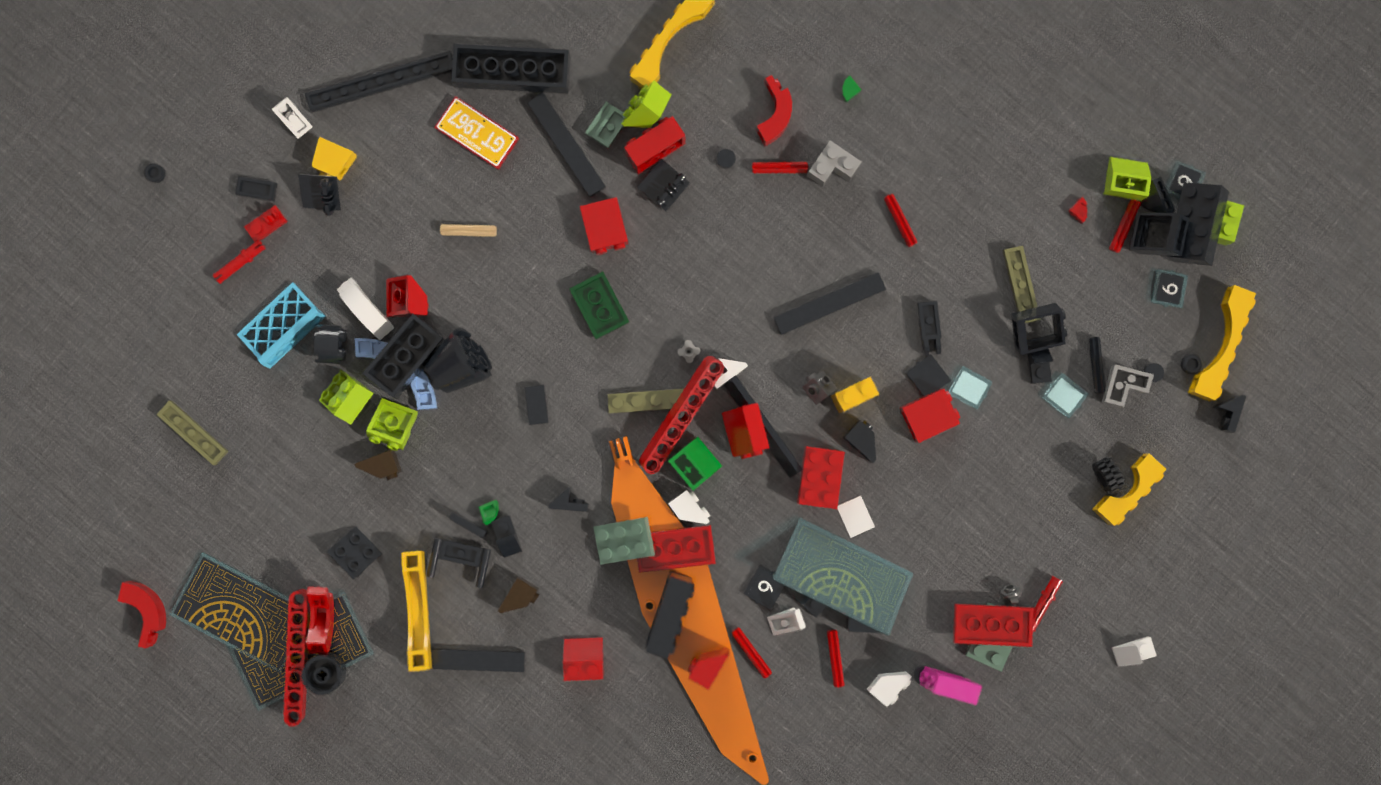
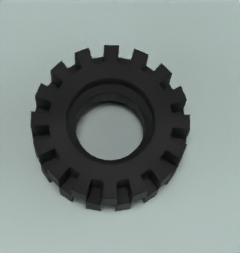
(1108, 475)

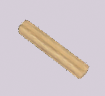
(468, 230)

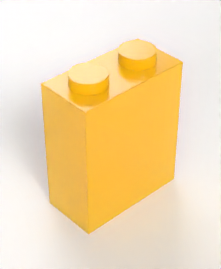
(854, 395)

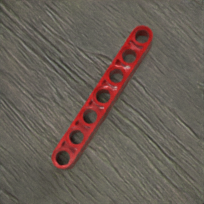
(680, 405)
(292, 665)

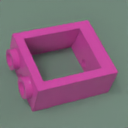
(950, 685)

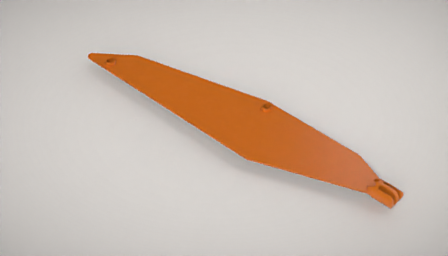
(703, 629)

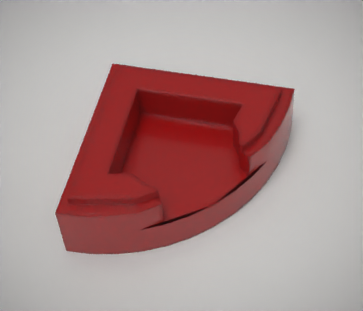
(1079, 210)

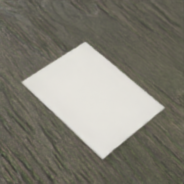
(855, 516)

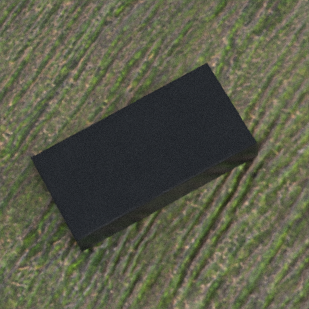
(256, 188)
(536, 405)
(468, 524)

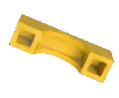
(1146, 473)

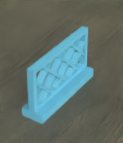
(288, 339)

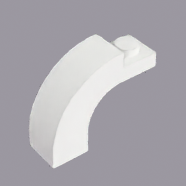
(364, 309)

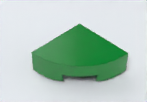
(850, 89)
(489, 511)

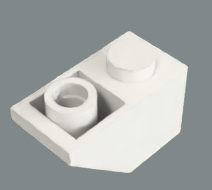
(687, 508)
(888, 685)

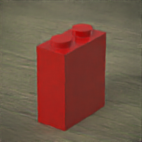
(604, 226)
(930, 415)
(745, 431)

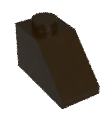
(381, 466)
(519, 596)

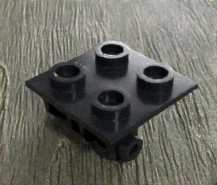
(664, 185)
(320, 192)
(354, 553)

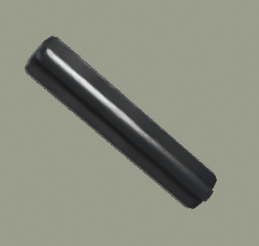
(1097, 364)

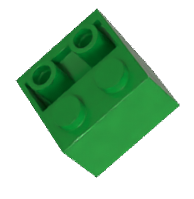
(695, 463)

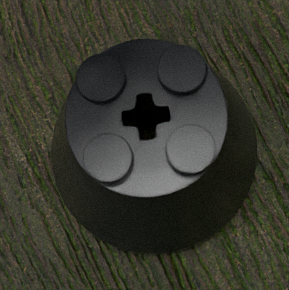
(458, 363)

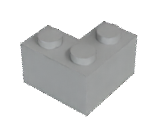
(833, 160)
(1123, 380)

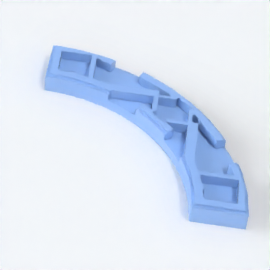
(420, 386)

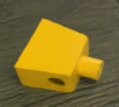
(332, 159)

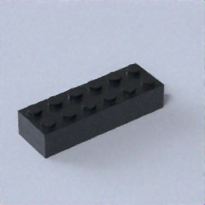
(511, 68)

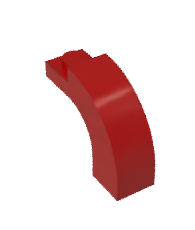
(776, 125)
(150, 608)
(321, 620)

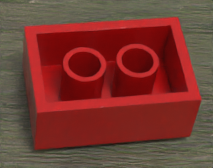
(655, 144)
(820, 477)

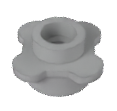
(689, 356)

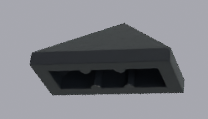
(1158, 198)

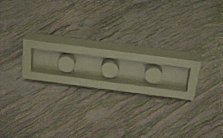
(1020, 279)
(643, 401)
(192, 432)

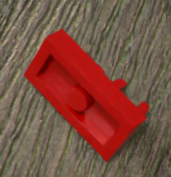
(266, 223)

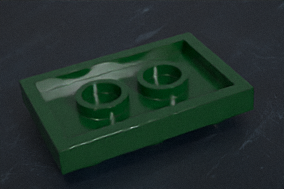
(599, 305)

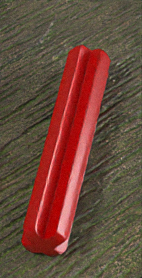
(779, 167)
(900, 220)
(1125, 225)
(751, 652)
(835, 658)

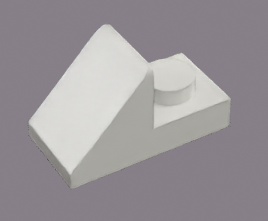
(292, 117)
(732, 369)
(786, 621)
(1134, 652)

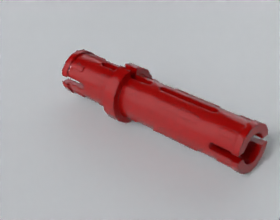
(239, 261)
(1045, 600)

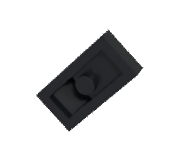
(1040, 366)
(1233, 409)
(563, 502)
(506, 536)
(810, 604)

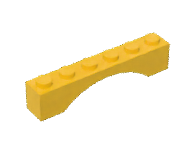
(685, 13)
(1235, 307)
(417, 605)

